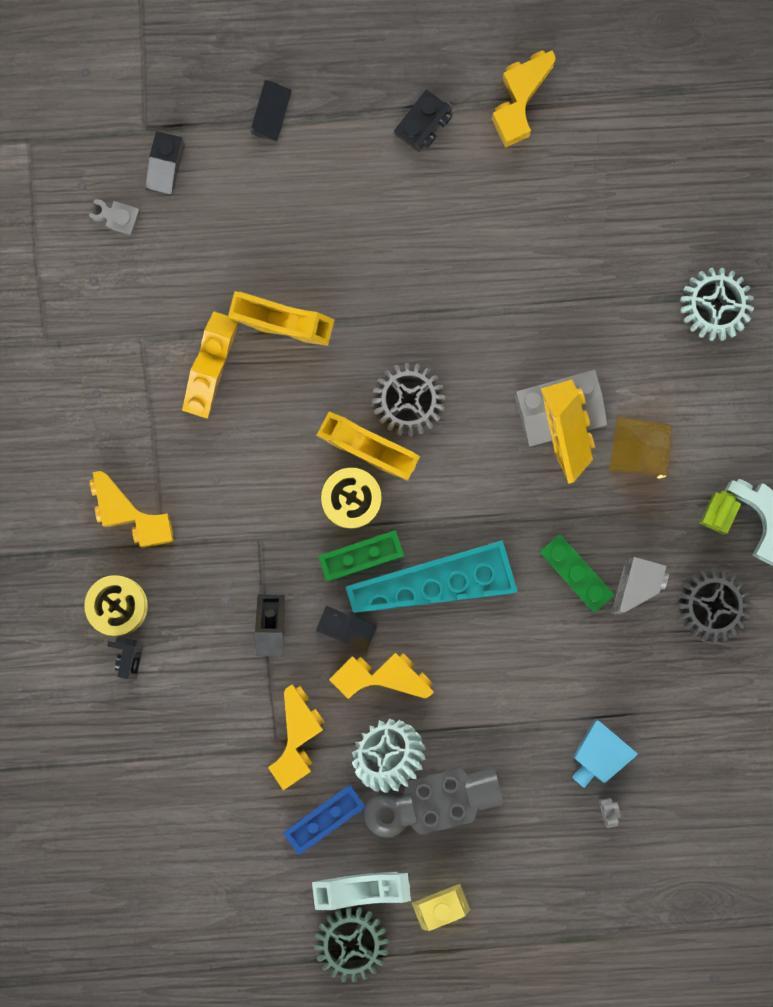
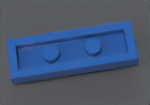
(324, 819)

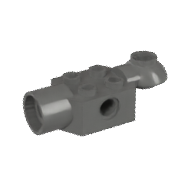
(435, 802)

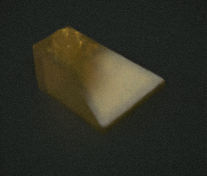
(641, 447)

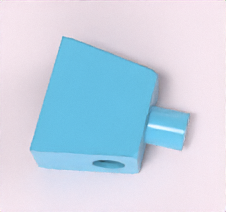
(601, 754)

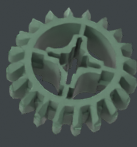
(362, 951)

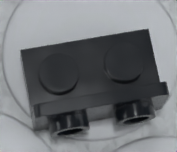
(423, 120)
(129, 661)

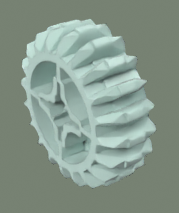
(705, 303)
(394, 763)

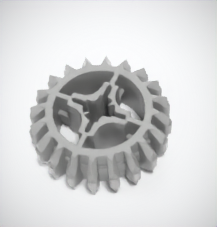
(427, 384)

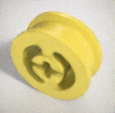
(362, 479)
(103, 622)

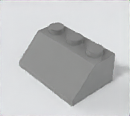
(533, 411)
(638, 583)

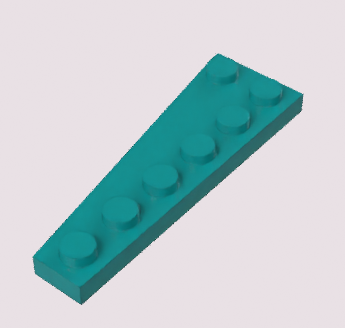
(452, 578)

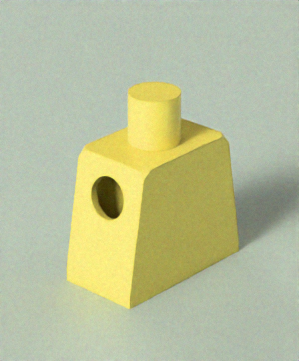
(441, 908)

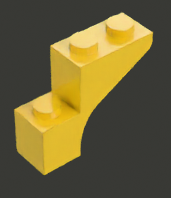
(521, 84)
(281, 319)
(209, 365)
(368, 446)
(117, 510)
(393, 674)
(301, 726)

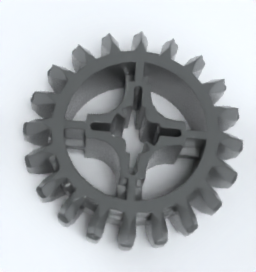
(717, 593)

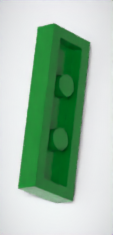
(360, 556)
(576, 573)

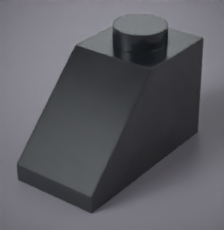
(164, 162)
(270, 625)
(346, 628)

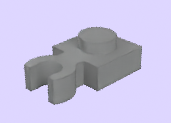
(119, 217)
(610, 812)

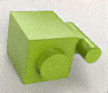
(720, 512)

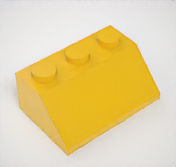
(568, 427)

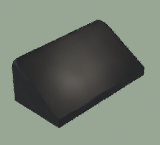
(270, 111)

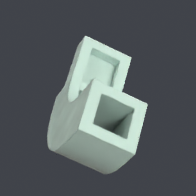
(762, 502)
(361, 889)

